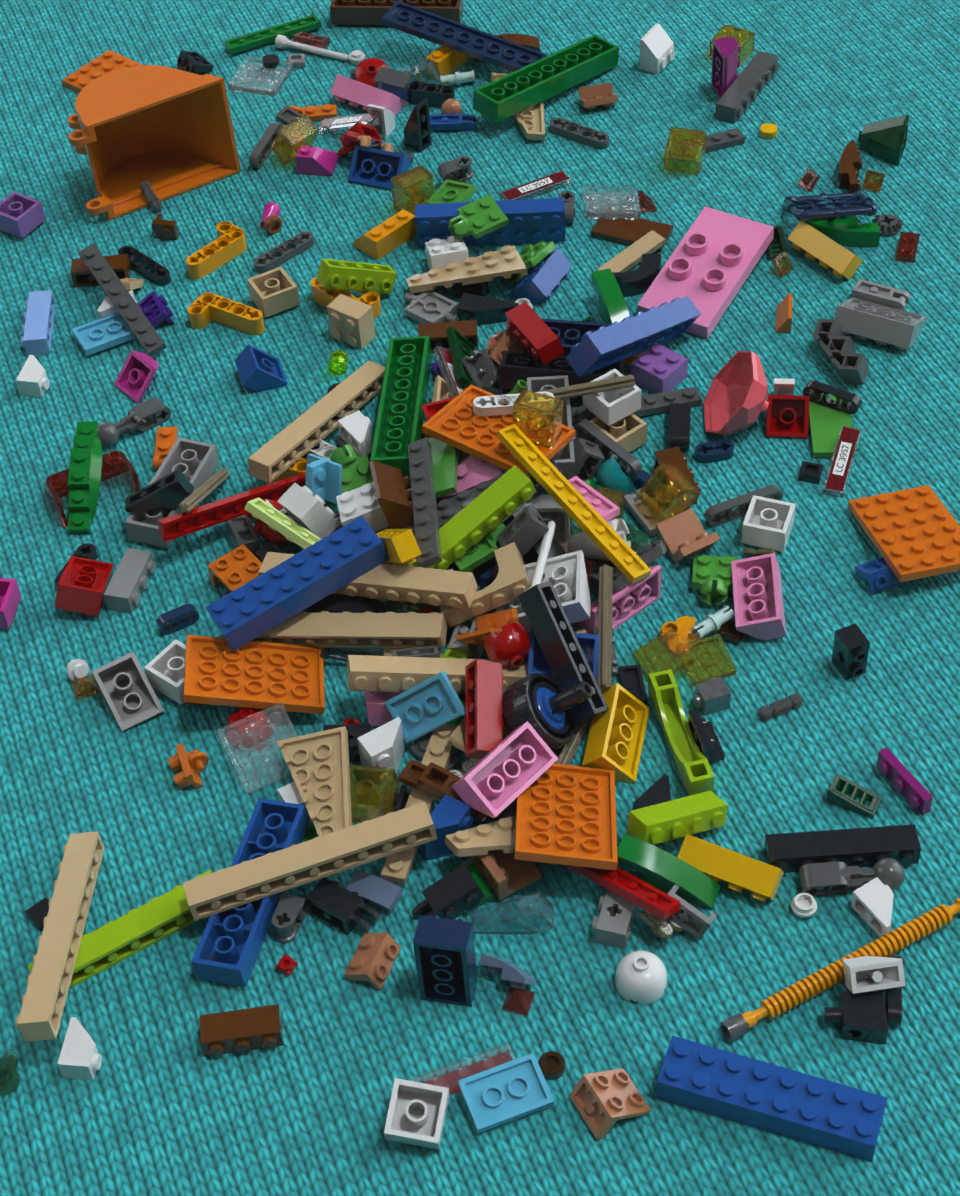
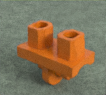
(191, 764)

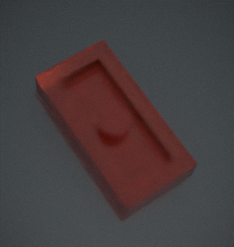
(311, 39)
(907, 247)

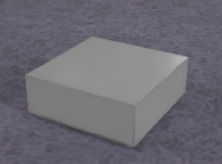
(297, 59)

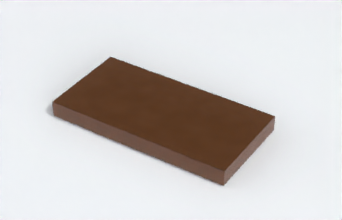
(629, 231)

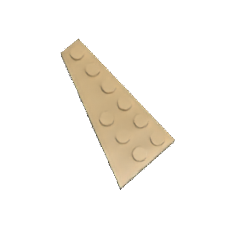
(529, 120)
(471, 271)
(322, 776)
(485, 837)

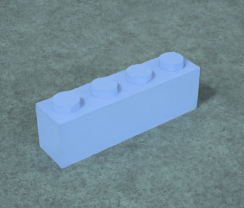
(38, 323)

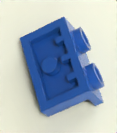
(877, 574)

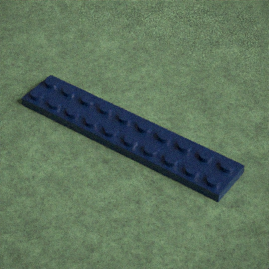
(460, 37)

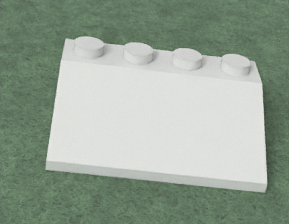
(570, 583)

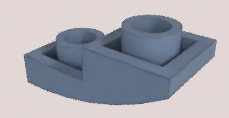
(375, 890)
(516, 975)

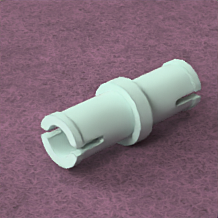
(458, 78)
(712, 622)

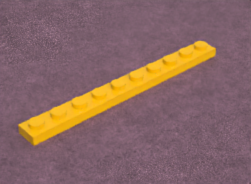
(574, 504)

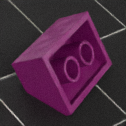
(724, 64)

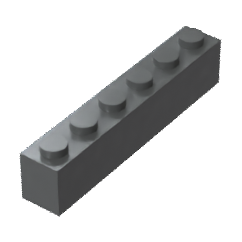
(746, 87)

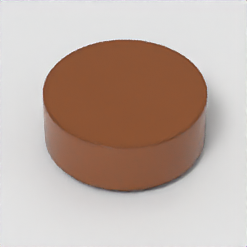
(273, 224)

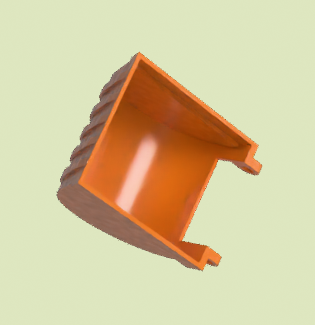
(153, 129)

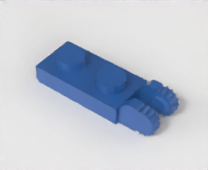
(452, 122)

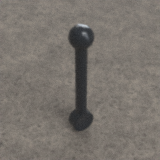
(325, 655)

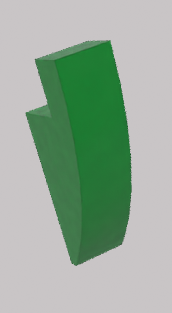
(848, 231)
(610, 298)
(665, 870)

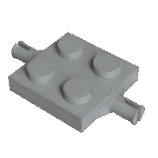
(430, 307)

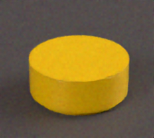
(768, 130)

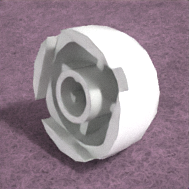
(641, 977)

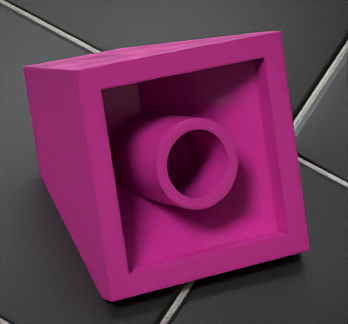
(316, 161)
(136, 375)

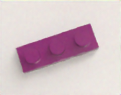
(904, 781)

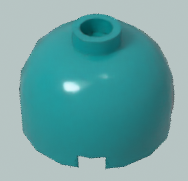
(611, 477)

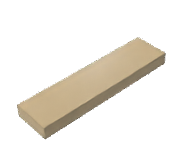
(633, 254)

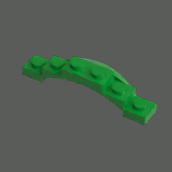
(84, 477)

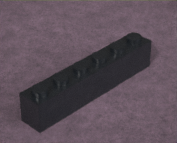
(561, 647)
(852, 846)

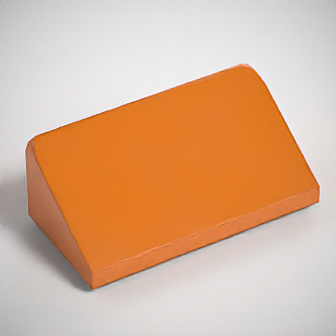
(784, 315)

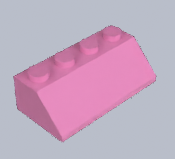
(363, 95)
(758, 597)
(628, 601)
(505, 771)

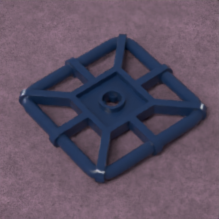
(830, 206)

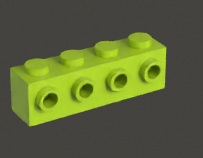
(356, 276)
(677, 818)

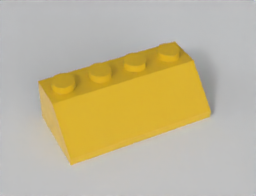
(617, 735)

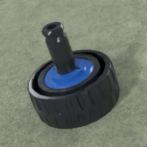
(544, 707)

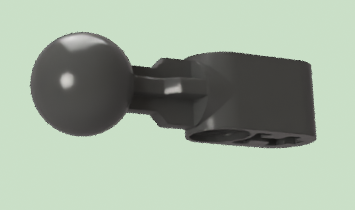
(140, 417)
(838, 878)

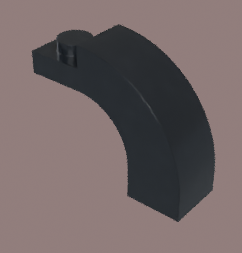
(640, 279)

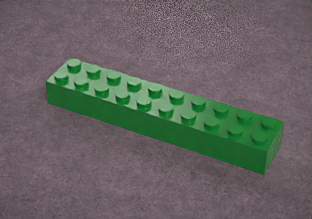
(545, 78)
(401, 399)

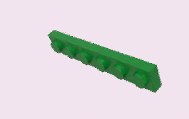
(269, 35)

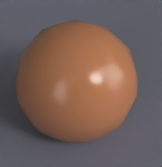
(451, 106)

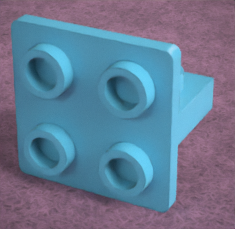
(324, 477)

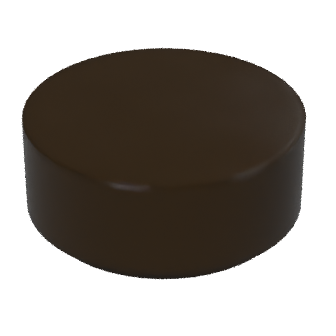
(552, 1065)

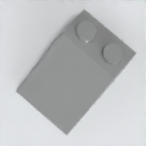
(127, 691)

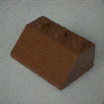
(393, 494)

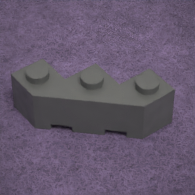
(840, 352)

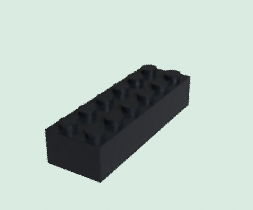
(522, 365)

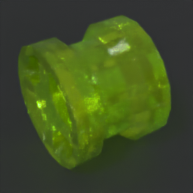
(338, 362)

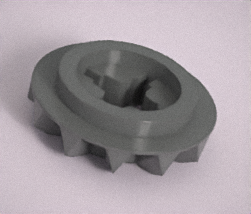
(886, 229)

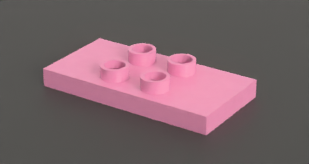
(710, 266)

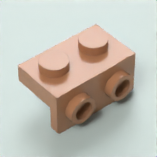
(597, 95)
(373, 959)

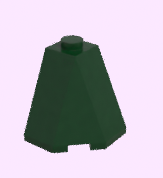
(885, 138)

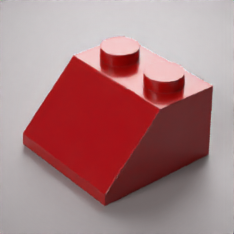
(787, 416)

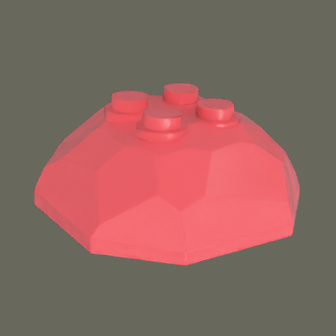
(736, 395)

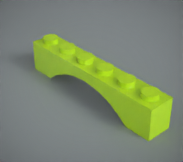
(689, 760)

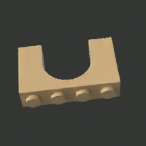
(506, 587)

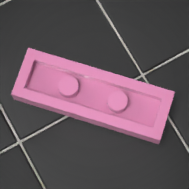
(600, 503)

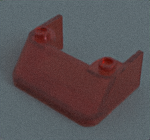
(113, 465)

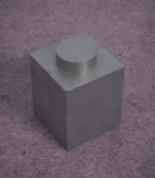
(712, 696)

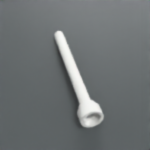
(283, 42)
(543, 555)

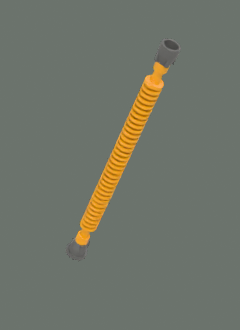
(834, 973)

